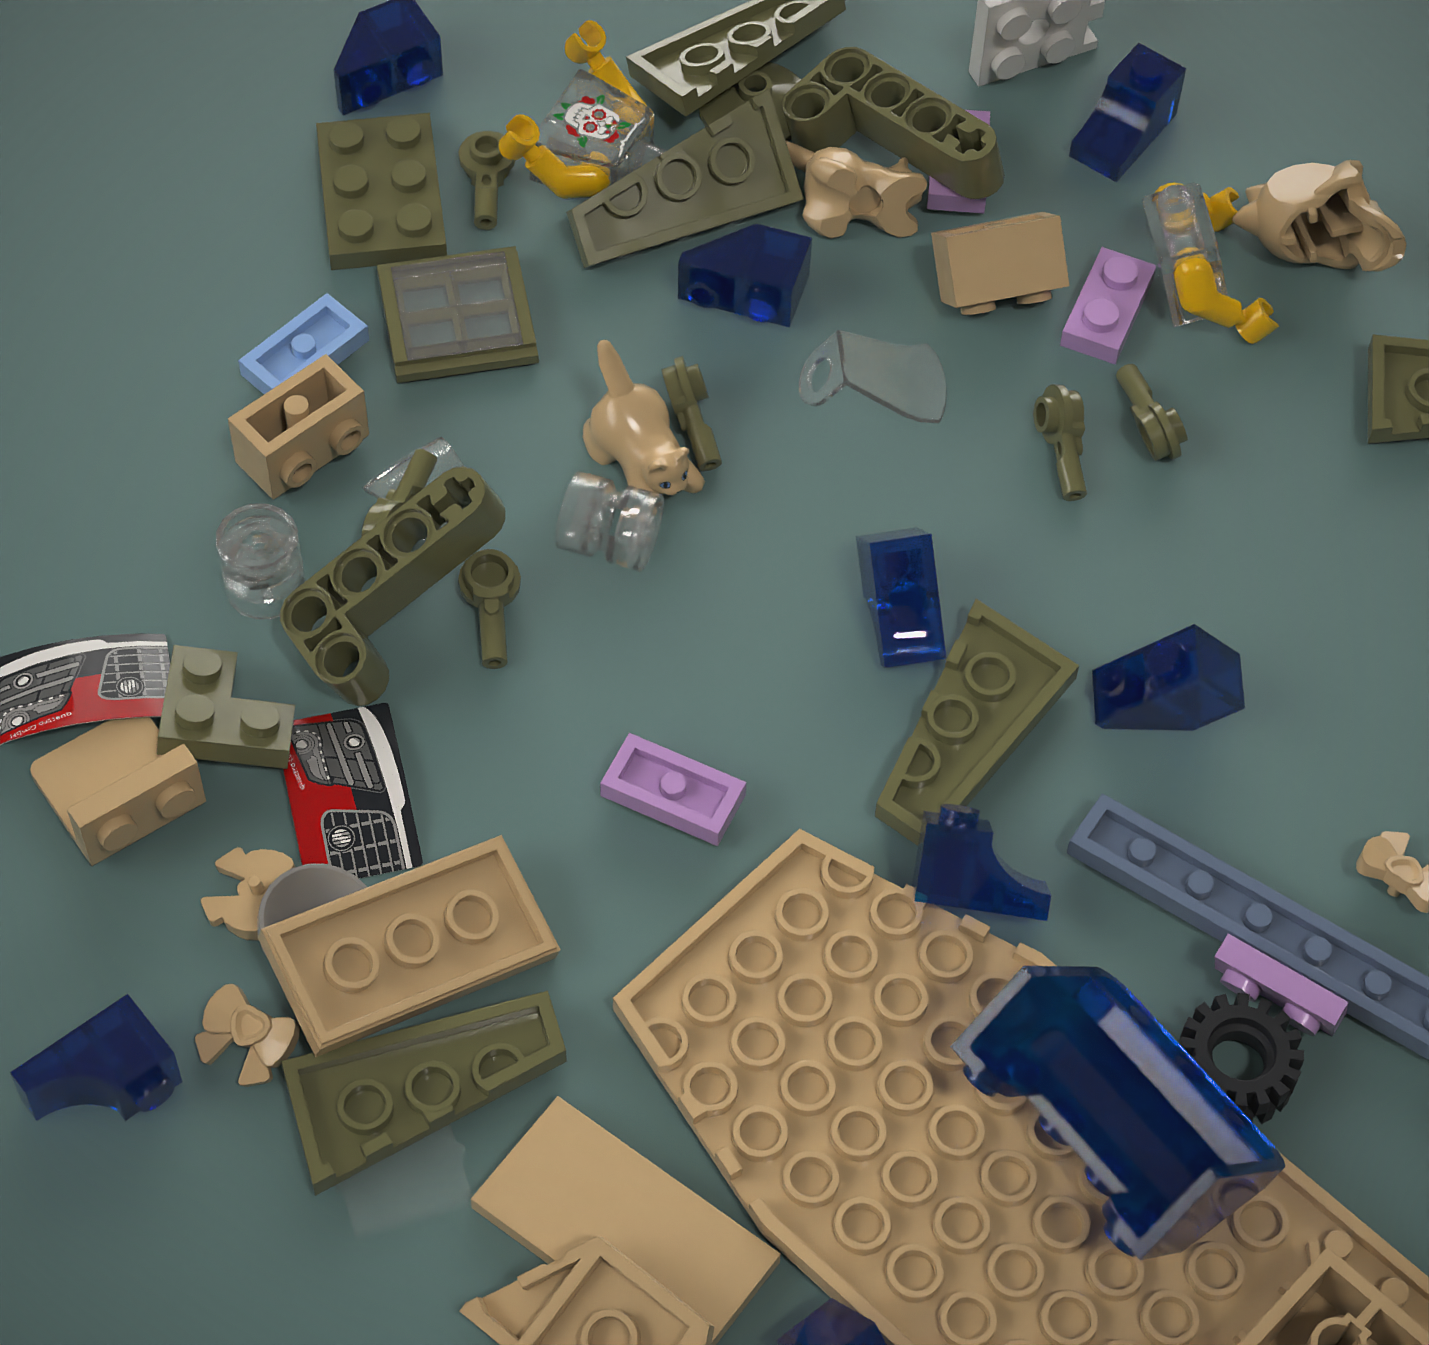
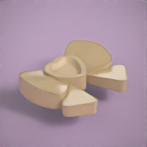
(1384, 860)
(256, 872)
(232, 1018)

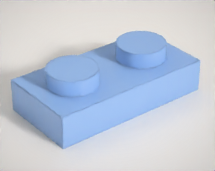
(316, 331)

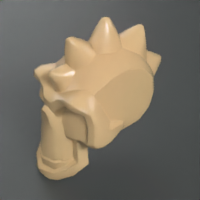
(1322, 218)

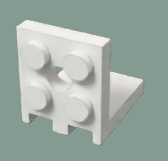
(1010, 43)

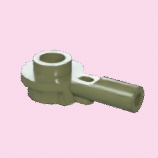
(487, 170)
(685, 391)
(1061, 421)
(1158, 427)
(412, 482)
(490, 583)

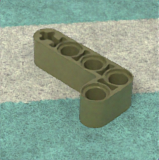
(867, 95)
(472, 518)

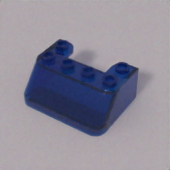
(1124, 1100)

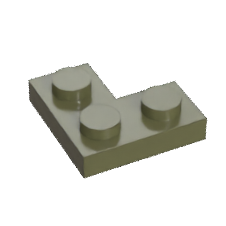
(212, 723)

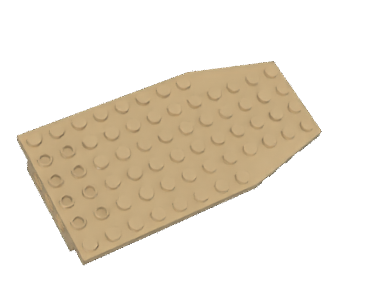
(822, 1080)

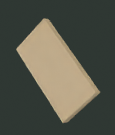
(407, 945)
(583, 1182)

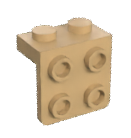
(116, 787)

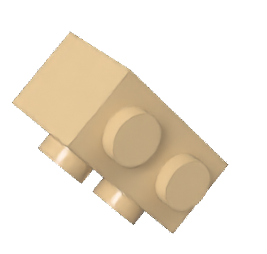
(1000, 261)
(299, 427)

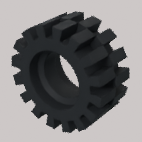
(1261, 1032)

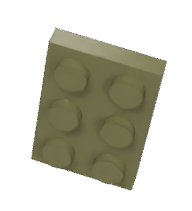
(380, 190)

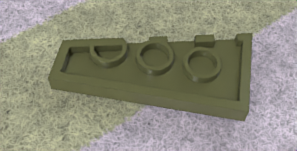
(725, 49)
(704, 182)
(1398, 389)
(977, 715)
(414, 1081)

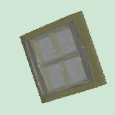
(457, 314)

